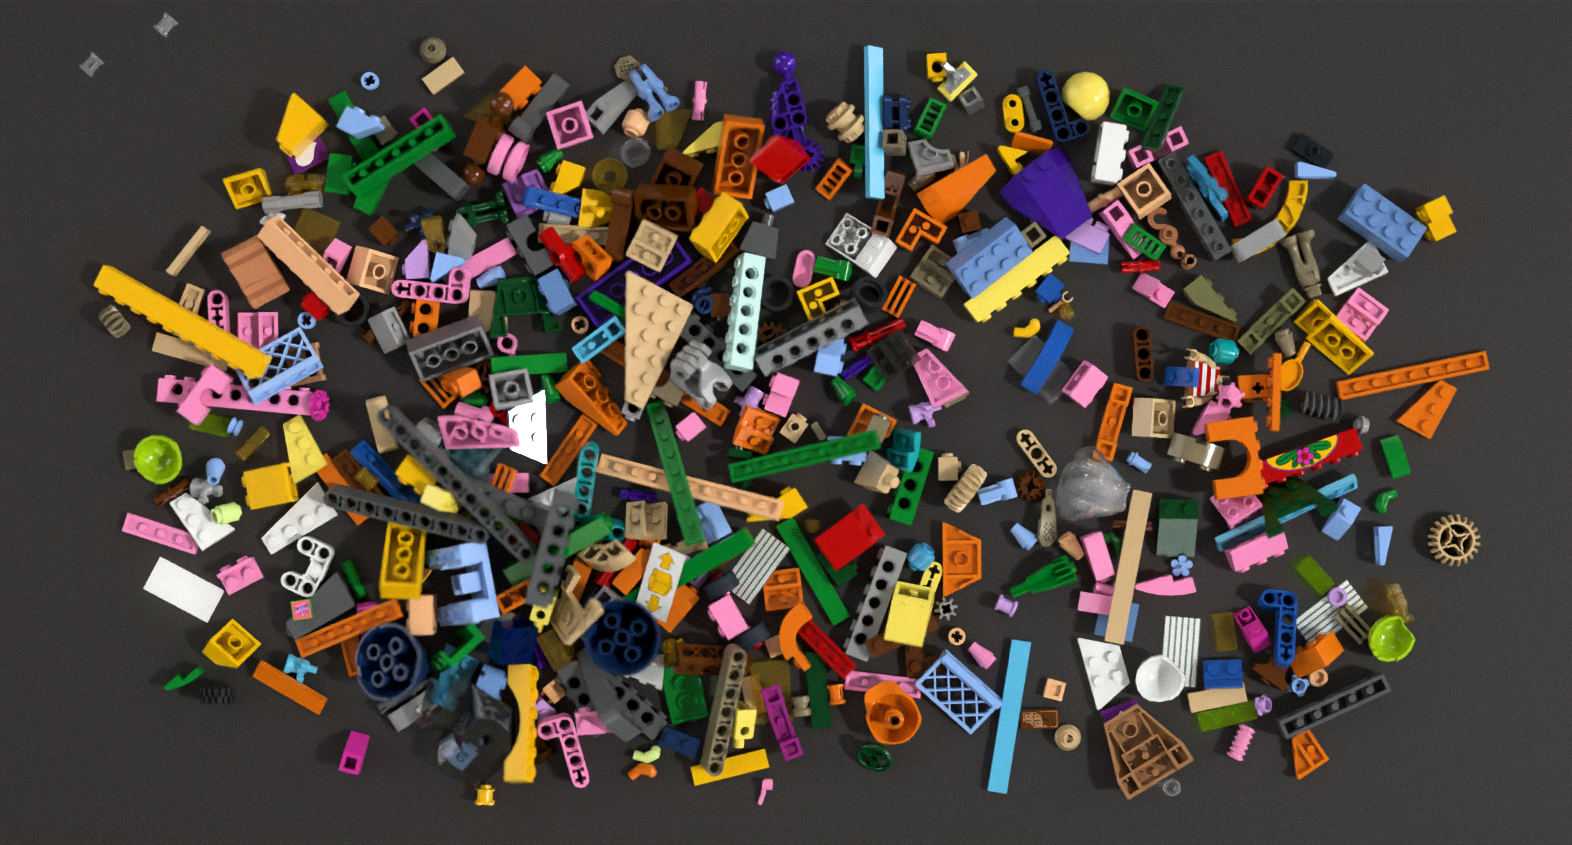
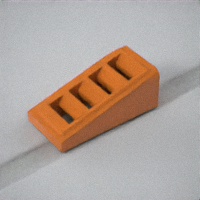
(846, 167)

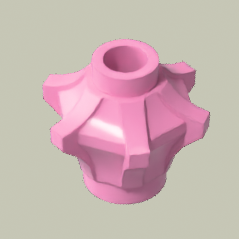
(1229, 396)

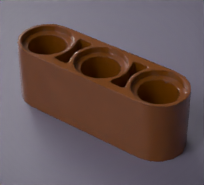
(1138, 363)

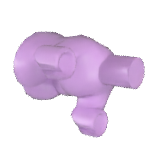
(751, 398)
(923, 411)

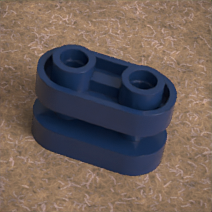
(903, 104)

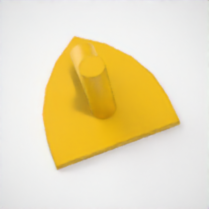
(594, 208)

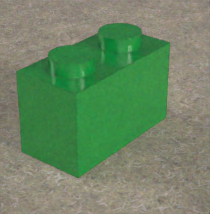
(337, 166)

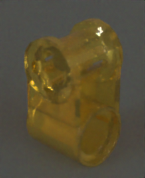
(434, 232)

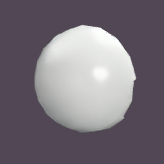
(1159, 679)

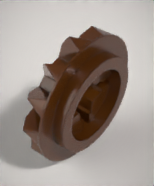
(1038, 481)

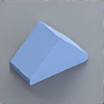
(443, 265)

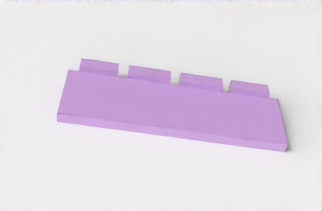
(1090, 236)

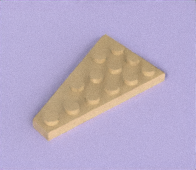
(652, 328)

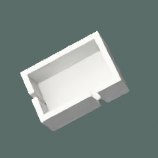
(1109, 153)

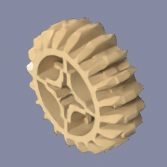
(965, 488)
(1458, 547)

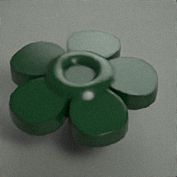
(1284, 409)

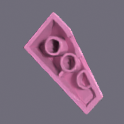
(471, 434)

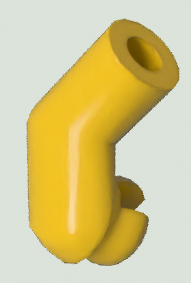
(1029, 331)

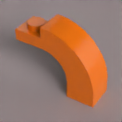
(792, 622)

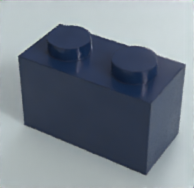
(680, 741)

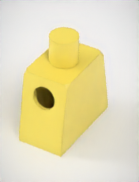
(540, 619)
(743, 724)

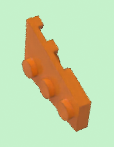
(1428, 410)

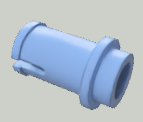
(1137, 461)

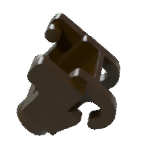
(542, 751)

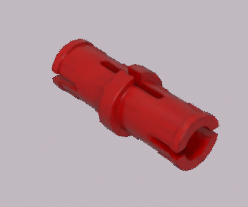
(1140, 266)

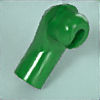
(1116, 541)

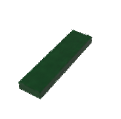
(1163, 118)
(818, 691)

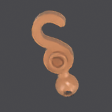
(1167, 234)

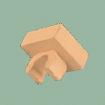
(553, 691)

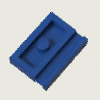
(1222, 674)

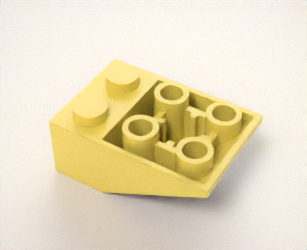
(909, 614)

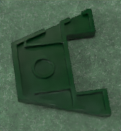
(520, 298)
(1288, 498)

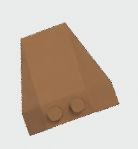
(1143, 750)

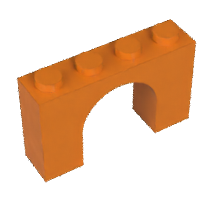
(1249, 480)
(683, 599)

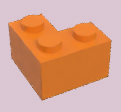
(919, 225)
(1316, 654)

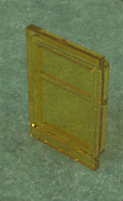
(767, 674)

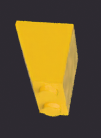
(299, 127)
(269, 486)

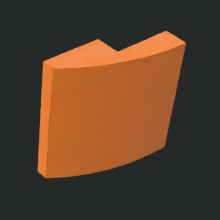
(755, 429)
(783, 590)

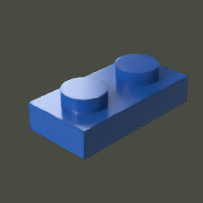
(1181, 376)

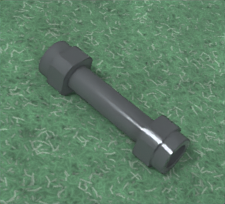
(1024, 93)

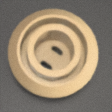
(1061, 737)

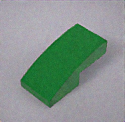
(1395, 457)
(181, 680)

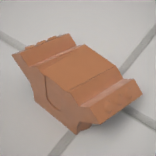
(256, 271)

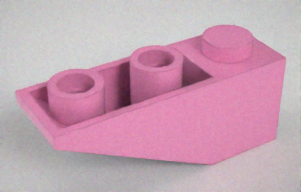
(1119, 223)

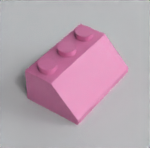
(1255, 551)

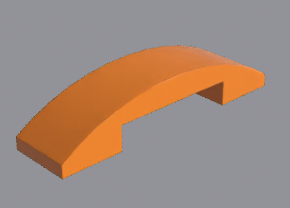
(1113, 420)

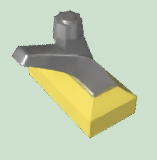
(956, 79)

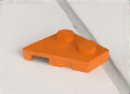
(1307, 754)

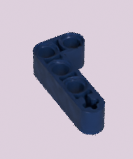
(1063, 124)

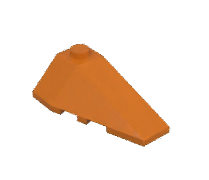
(950, 195)
(586, 392)

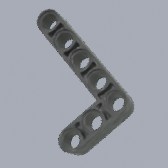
(606, 700)

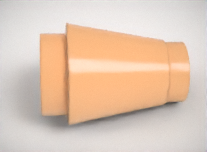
(1071, 545)

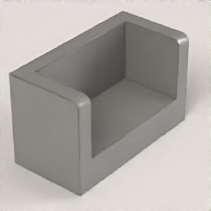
(389, 330)

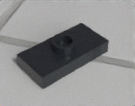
(1312, 151)

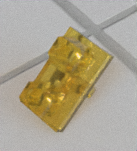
(670, 656)

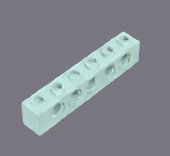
(749, 323)

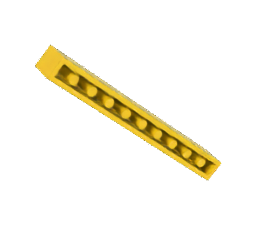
(182, 321)

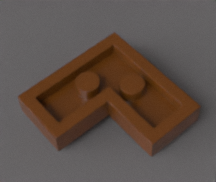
(918, 664)

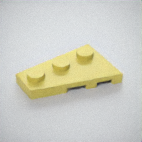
(302, 450)

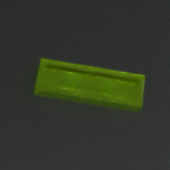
(1227, 715)

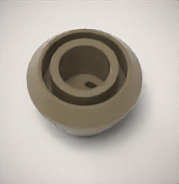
(431, 55)

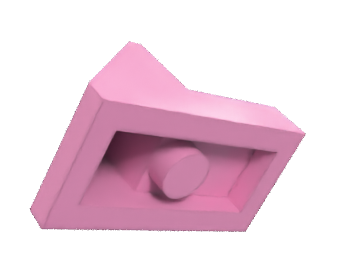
(1153, 290)

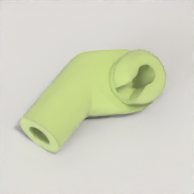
(649, 756)

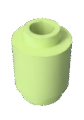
(226, 513)

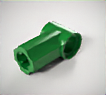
(837, 269)

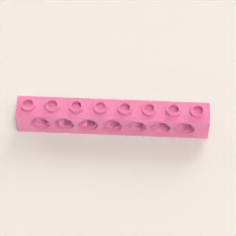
(167, 393)

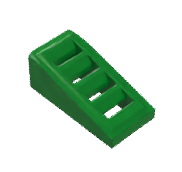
(925, 134)
(1154, 248)

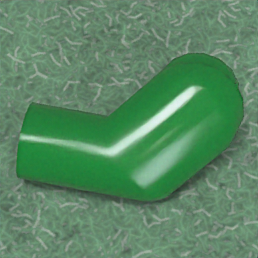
(1382, 500)

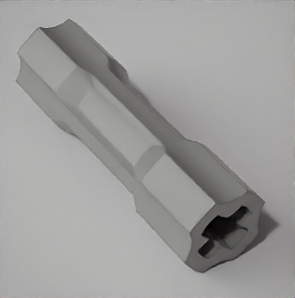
(306, 200)

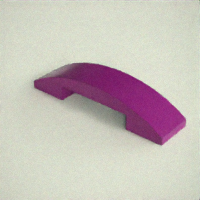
(781, 722)

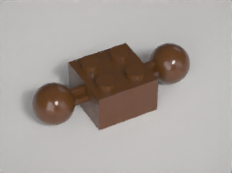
(485, 138)

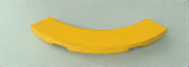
(1291, 208)

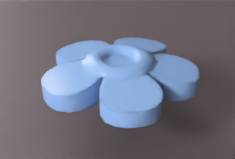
(1181, 566)

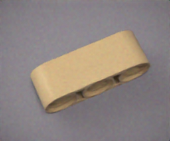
(384, 440)

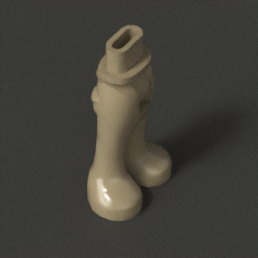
(1307, 272)

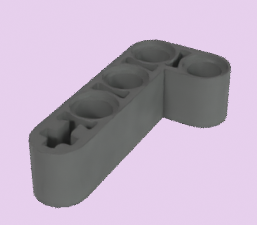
(535, 114)

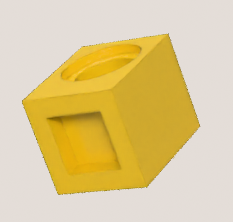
(931, 59)

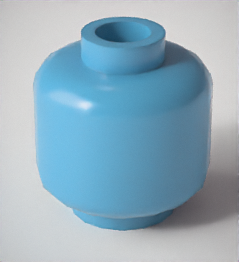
(920, 557)

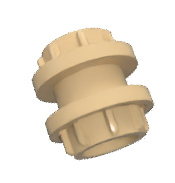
(846, 122)

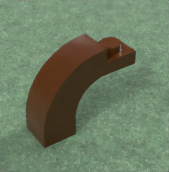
(887, 207)

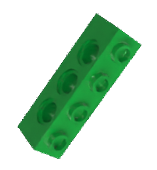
(907, 515)

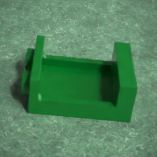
(470, 636)

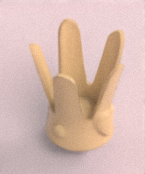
(962, 160)

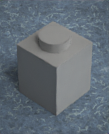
(1369, 261)

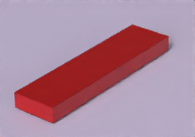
(1234, 203)
(826, 648)

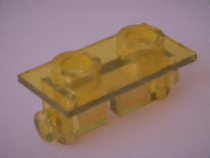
(296, 185)

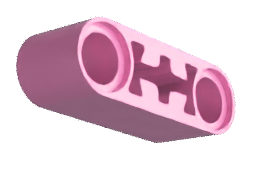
(215, 313)

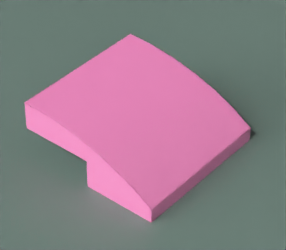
(1362, 314)
(258, 328)

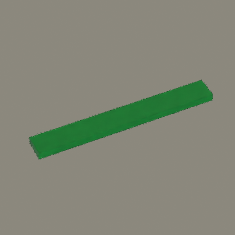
(804, 456)
(675, 473)
(709, 558)

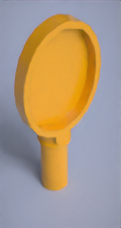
(1293, 370)

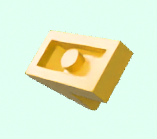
(1009, 156)

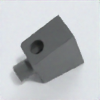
(761, 238)

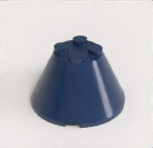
(623, 638)
(390, 662)

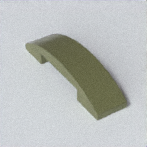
(1271, 320)

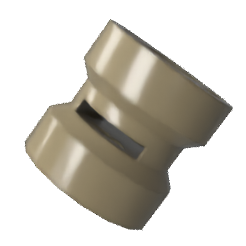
(800, 705)

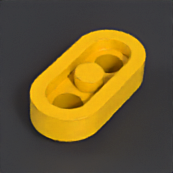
(1012, 113)

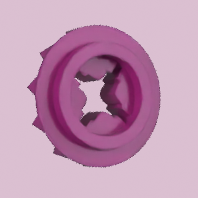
(319, 405)

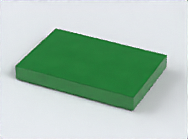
(684, 697)

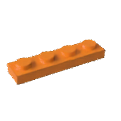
(1273, 400)

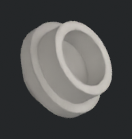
(1361, 425)

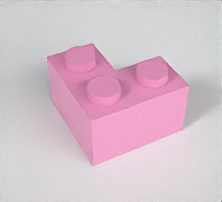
(781, 394)

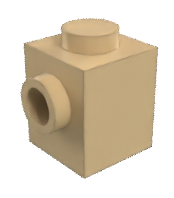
(794, 427)
(948, 467)

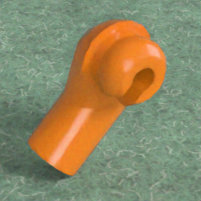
(644, 769)

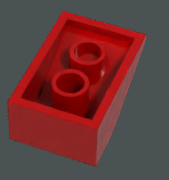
(849, 537)

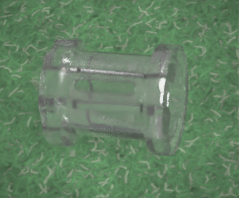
(165, 24)
(85, 66)

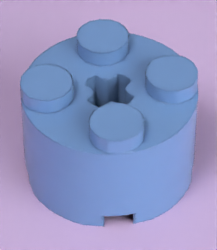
(492, 680)

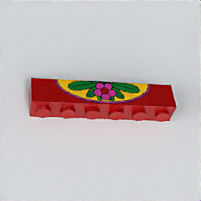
(1311, 456)

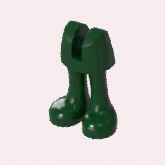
(471, 209)

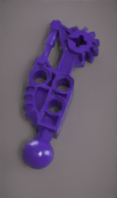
(784, 64)

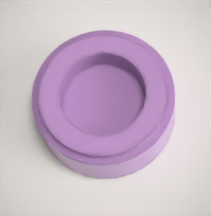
(1337, 596)

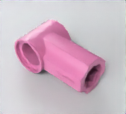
(938, 337)
(468, 411)

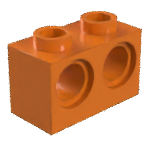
(592, 257)
(430, 319)

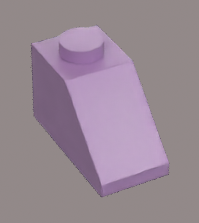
(418, 263)

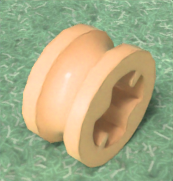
(582, 330)
(951, 639)

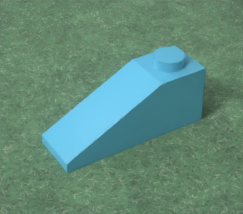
(600, 339)

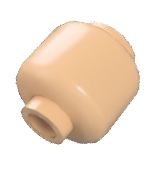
(635, 123)

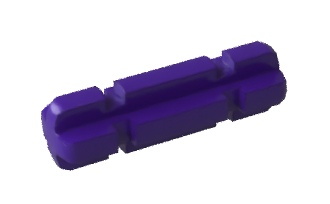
(856, 367)
(638, 495)
(539, 655)

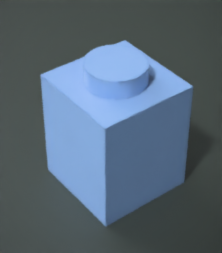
(778, 198)

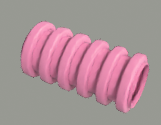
(1241, 742)

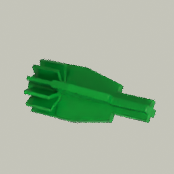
(1050, 576)

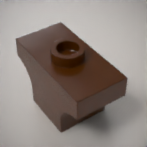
(1271, 673)

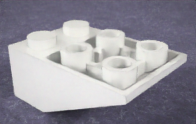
(859, 246)

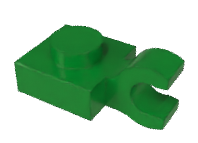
(858, 159)

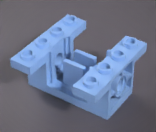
(476, 581)

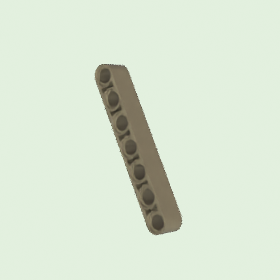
(721, 701)

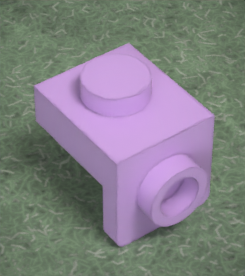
(543, 708)

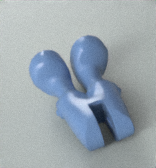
(651, 85)

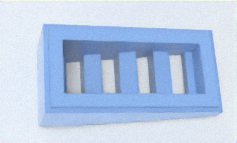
(1308, 171)
(1382, 538)

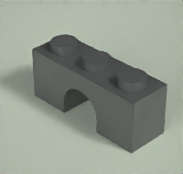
(520, 231)

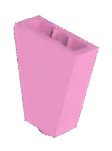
(1097, 556)

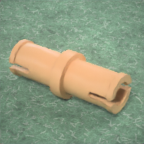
(1104, 199)

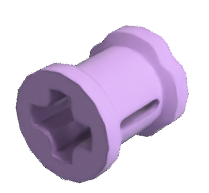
(1006, 605)

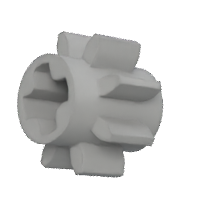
(947, 614)

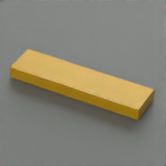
(733, 766)

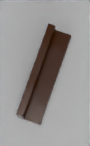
(703, 665)

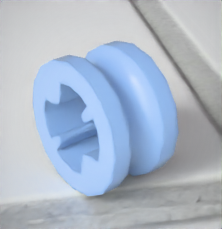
(372, 86)
(301, 320)
(235, 426)

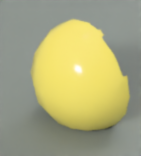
(1086, 95)

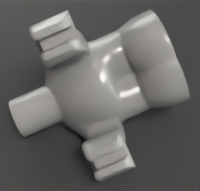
(201, 489)

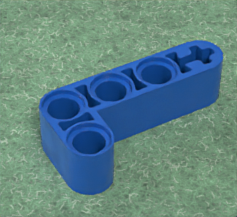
(1281, 628)

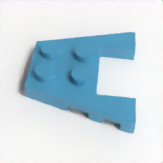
(1207, 187)

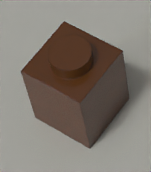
(969, 222)
(384, 231)
(721, 306)

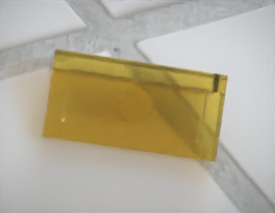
(554, 650)

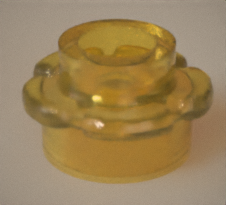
(1067, 311)
(812, 525)

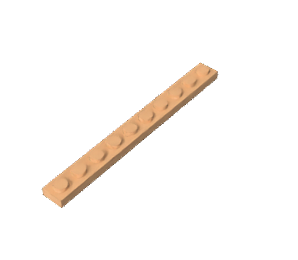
(700, 489)

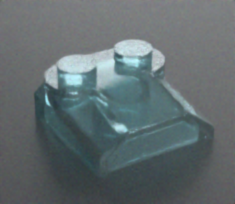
(475, 461)

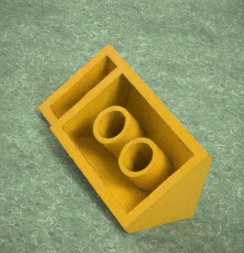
(1332, 337)

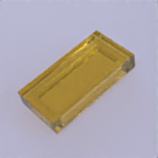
(1225, 631)

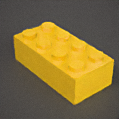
(403, 562)

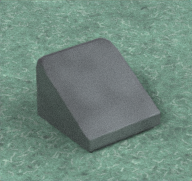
(971, 100)

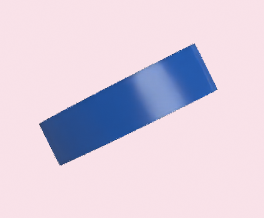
(1048, 357)

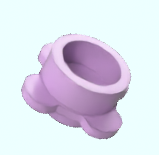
(1263, 705)

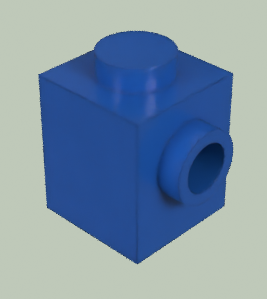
(1049, 290)

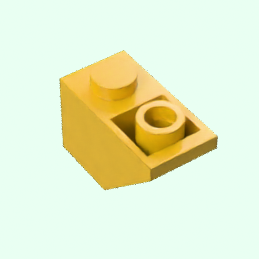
(569, 177)

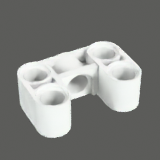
(316, 571)

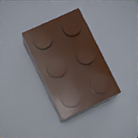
(667, 206)

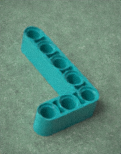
(586, 498)

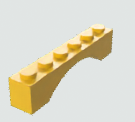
(520, 763)

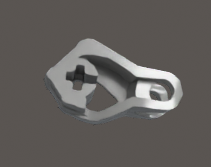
(698, 375)

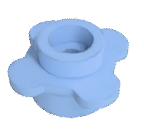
(1299, 690)

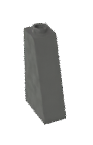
(443, 176)
(327, 603)

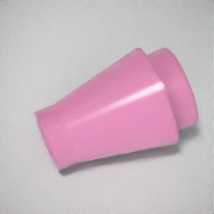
(982, 656)

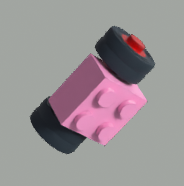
(728, 614)

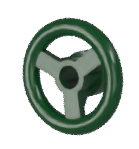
(875, 753)

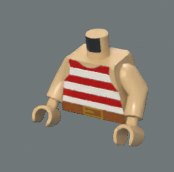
(1208, 379)

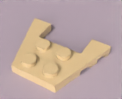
(568, 615)

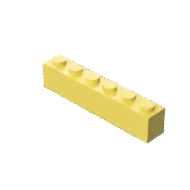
(1016, 279)

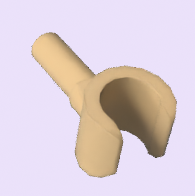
(1059, 302)

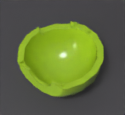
(158, 459)
(1390, 638)

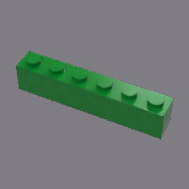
(399, 155)

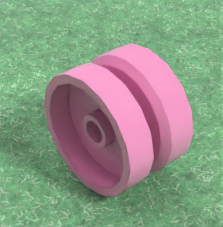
(508, 159)

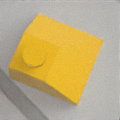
(231, 645)

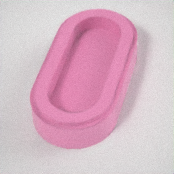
(804, 269)

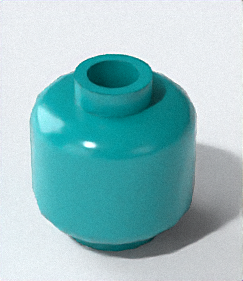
(1223, 351)

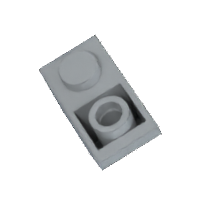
(462, 238)

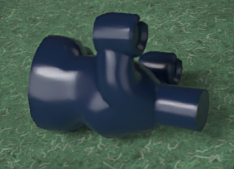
(416, 222)
(701, 302)

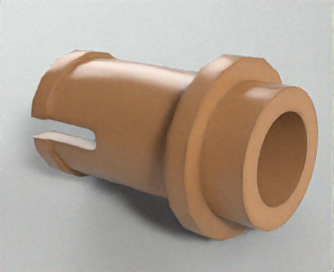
(1183, 261)

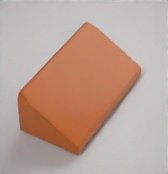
(1031, 143)

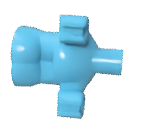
(299, 666)

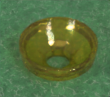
(602, 168)

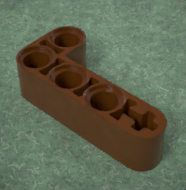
(620, 223)

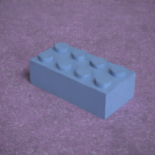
(1382, 223)
(989, 257)

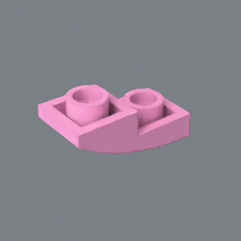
(1094, 603)

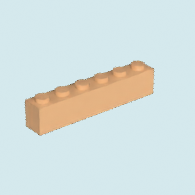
(308, 265)

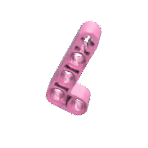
(430, 288)
(569, 750)

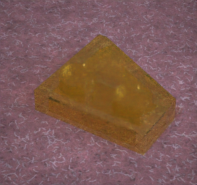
(671, 127)

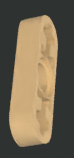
(1049, 461)

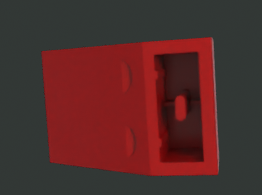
(780, 158)

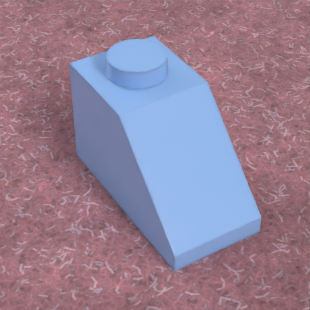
(1341, 519)

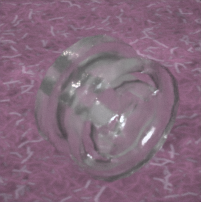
(1177, 789)

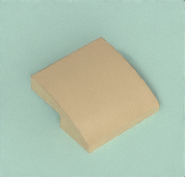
(651, 245)
(482, 303)
(646, 520)

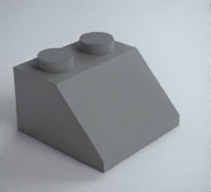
(511, 389)

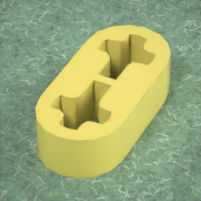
(936, 578)

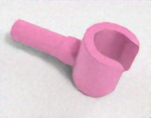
(767, 784)

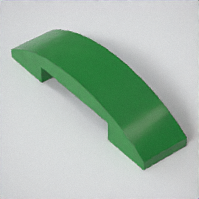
(365, 146)

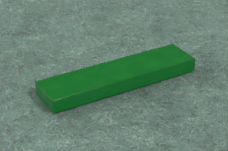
(533, 363)

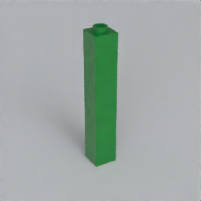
(580, 537)

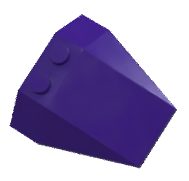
(1049, 194)

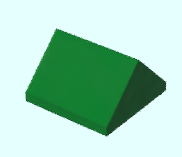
(1134, 109)

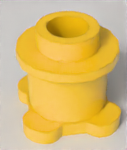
(485, 795)

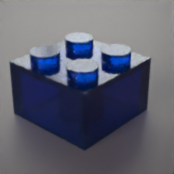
(513, 642)

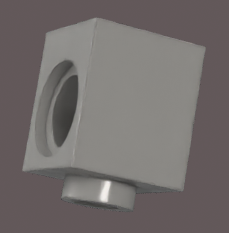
(631, 416)

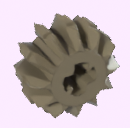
(114, 321)

